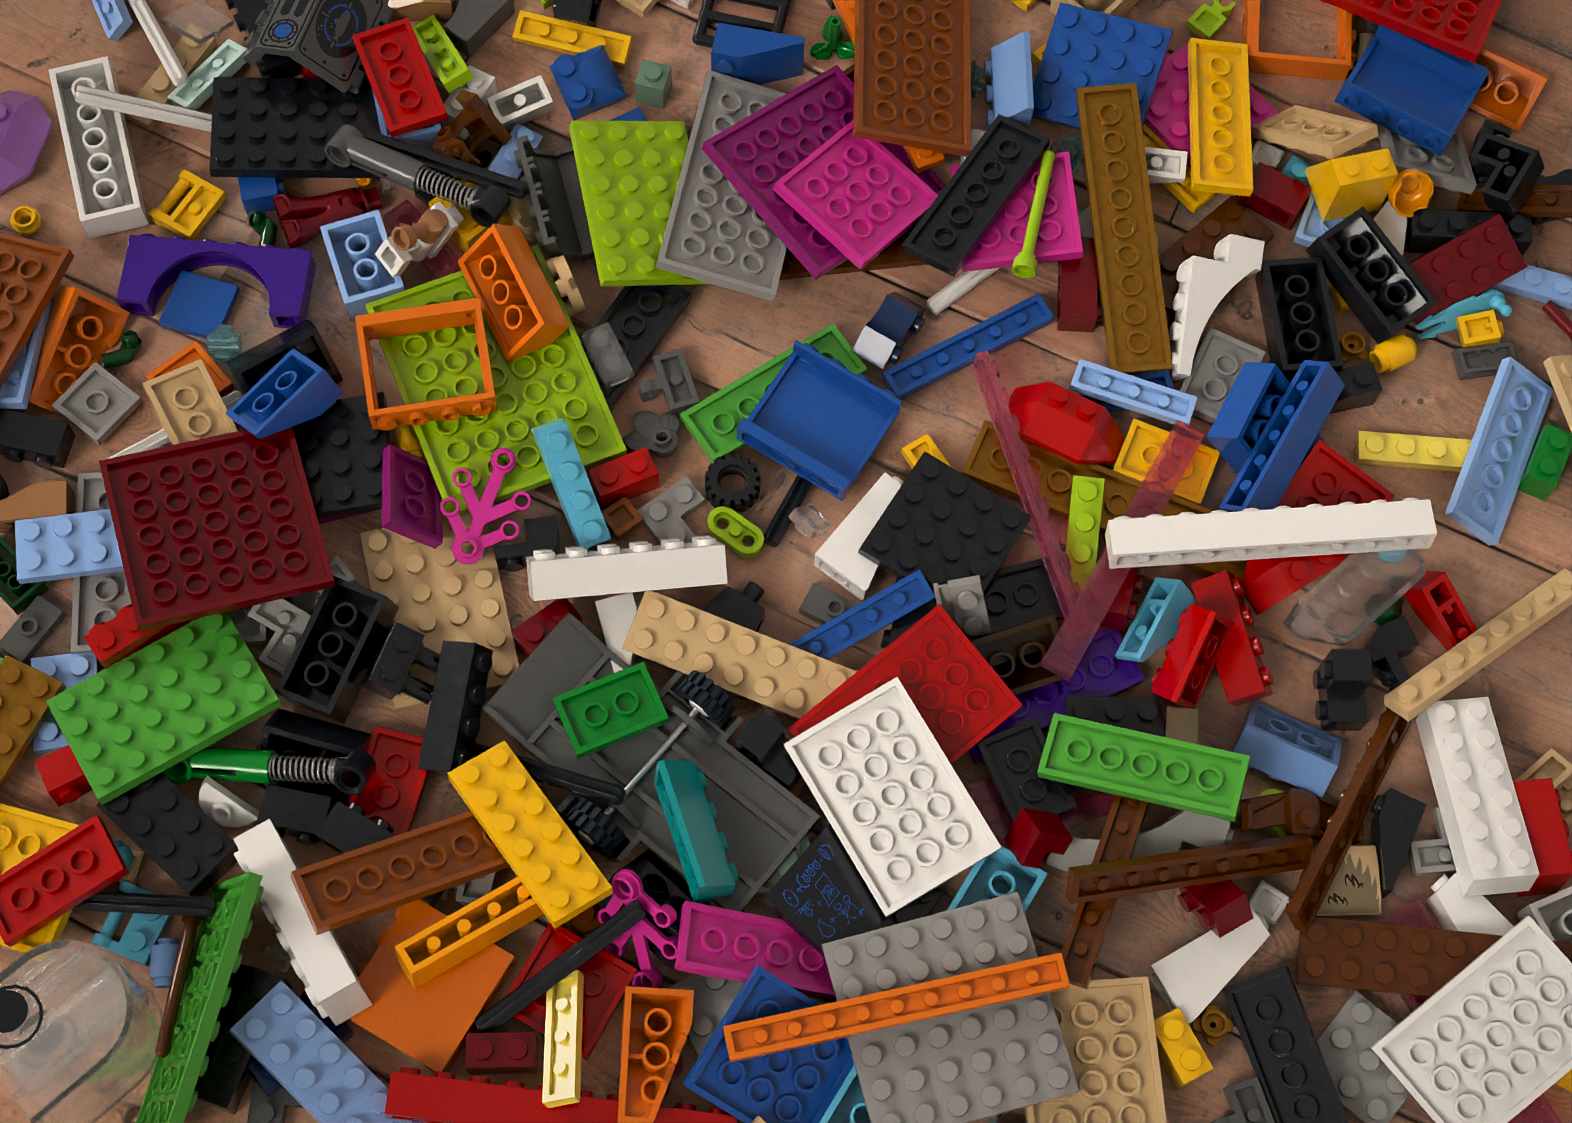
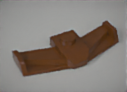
(1295, 809)

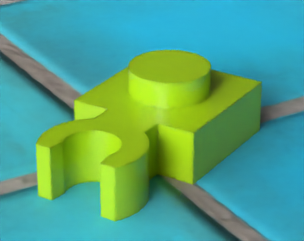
(1209, 20)

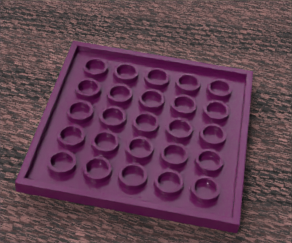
(779, 138)

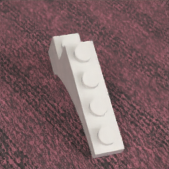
(1200, 290)

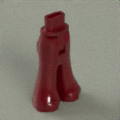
(303, 216)

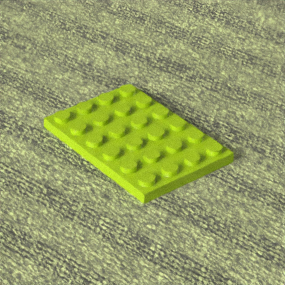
(627, 191)

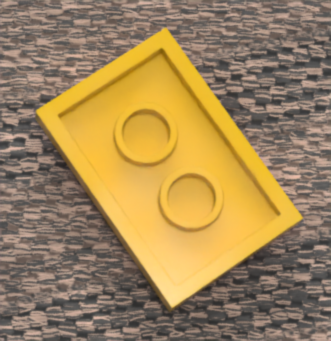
(1142, 448)

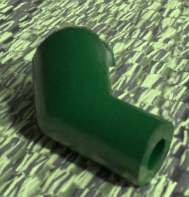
(263, 227)
(126, 353)

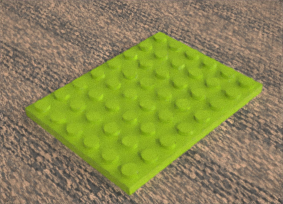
(527, 391)

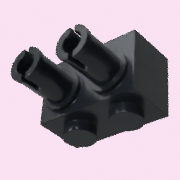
(391, 665)

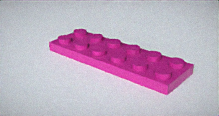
(732, 942)

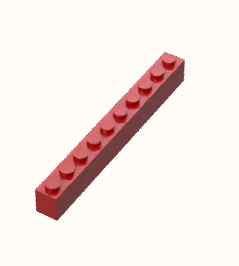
(477, 1101)

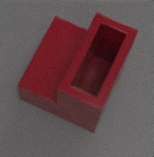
(1036, 834)

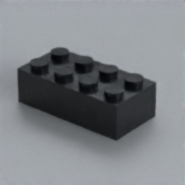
(1297, 314)
(337, 649)
(174, 833)

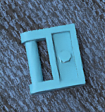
(139, 934)

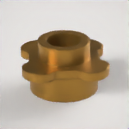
(1355, 339)
(1222, 1023)

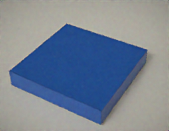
(198, 304)

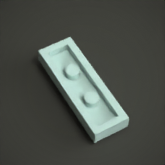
(199, 88)

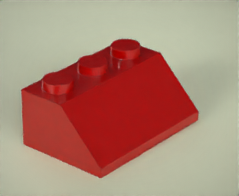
(1191, 656)

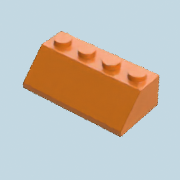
(1508, 88)
(512, 291)

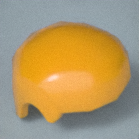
(1411, 192)

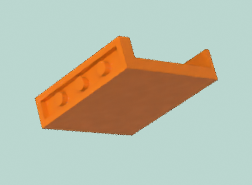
(434, 1017)

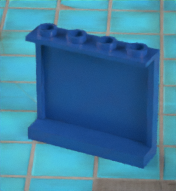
(1412, 88)
(820, 420)

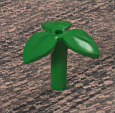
(832, 34)

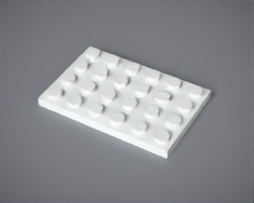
(892, 797)
(1489, 1033)

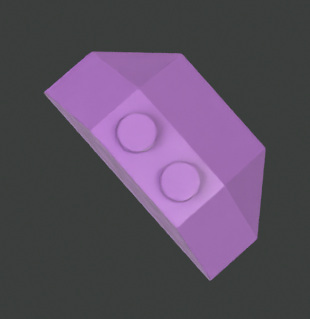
(22, 136)

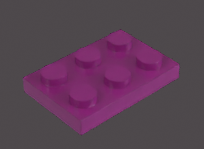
(410, 498)

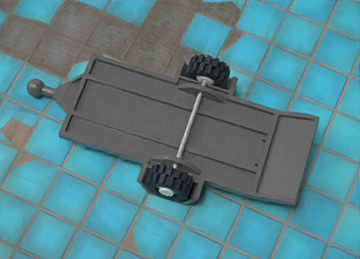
(752, 809)

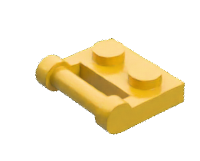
(194, 209)

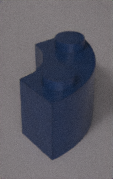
(889, 330)

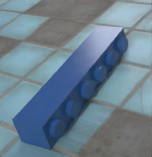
(1285, 438)

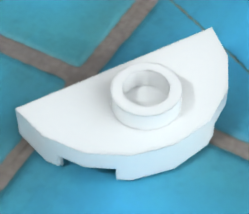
(224, 806)

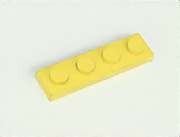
(1411, 451)
(563, 1042)

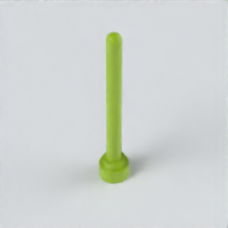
(1025, 263)

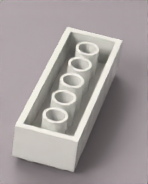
(98, 151)
(626, 569)
(1477, 797)
(315, 958)

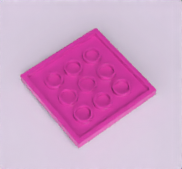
(1170, 104)
(856, 195)
(1059, 227)

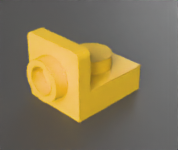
(1479, 329)

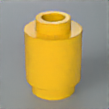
(1393, 353)

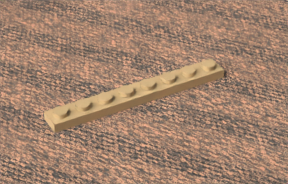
(1481, 647)

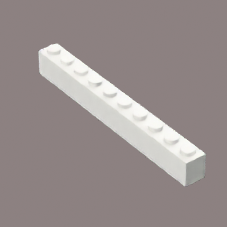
(1270, 533)

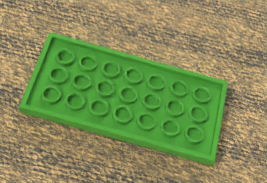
(204, 993)

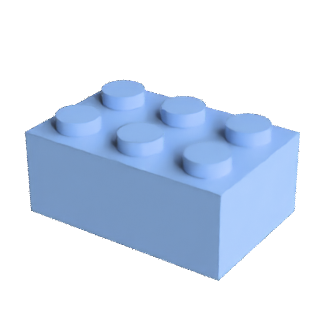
(353, 258)

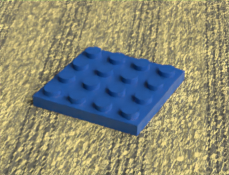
(1092, 51)
(776, 1086)

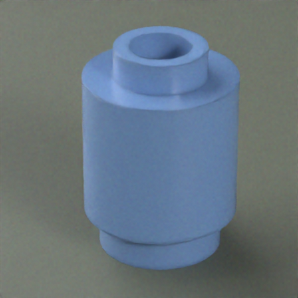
(163, 961)

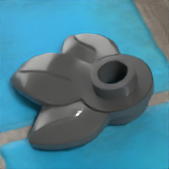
(655, 433)

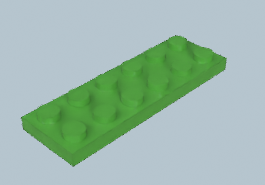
(716, 418)
(1144, 767)

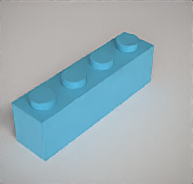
(571, 483)

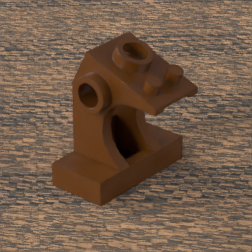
(478, 122)

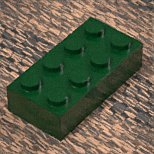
(16, 595)

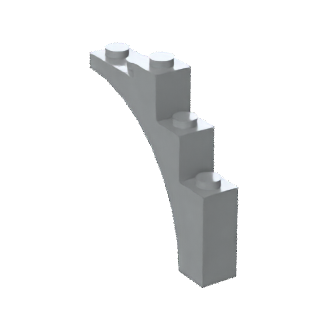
(1160, 839)

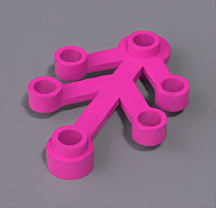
(482, 511)
(627, 888)

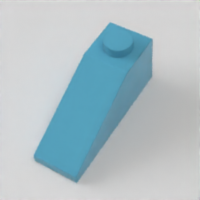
(1156, 619)

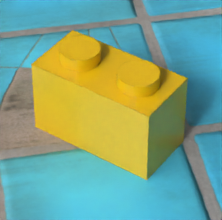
(1180, 1049)

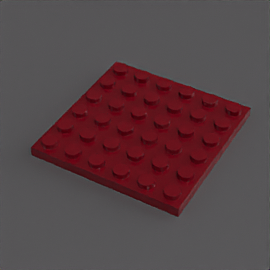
(214, 526)

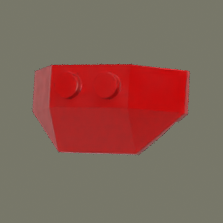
(1066, 423)
(1277, 578)

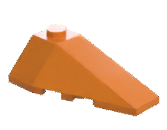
(74, 339)
(651, 1043)

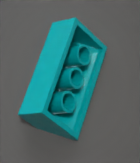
(694, 830)

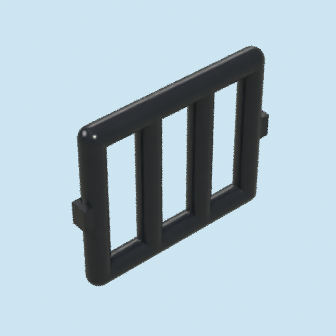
(707, 15)

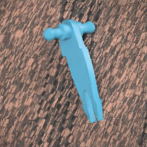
(1486, 301)

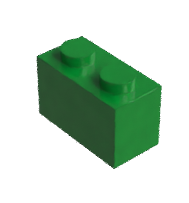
(1546, 462)

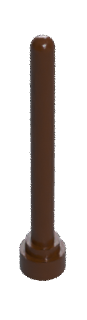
(177, 984)

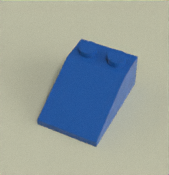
(756, 54)
(286, 397)

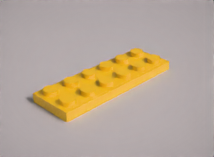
(1219, 117)
(530, 834)

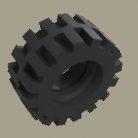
(729, 466)

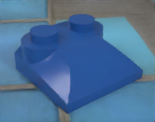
(587, 81)

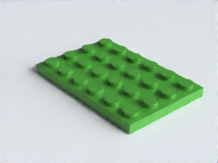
(162, 705)

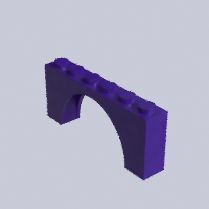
(156, 262)

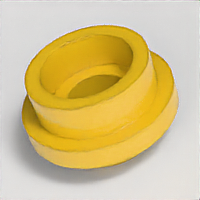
(22, 214)

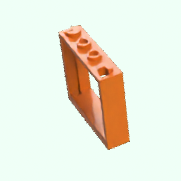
(1295, 64)
(420, 320)

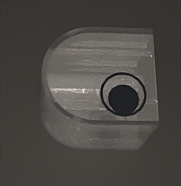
(74, 1032)

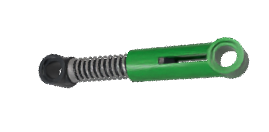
(266, 766)

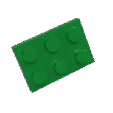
(610, 710)

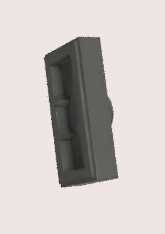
(1482, 359)
(824, 604)
(31, 629)

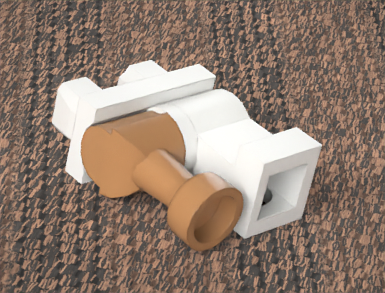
(420, 240)

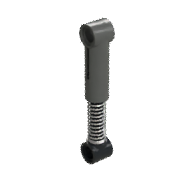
(351, 147)

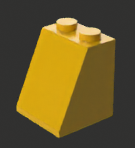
(1351, 183)

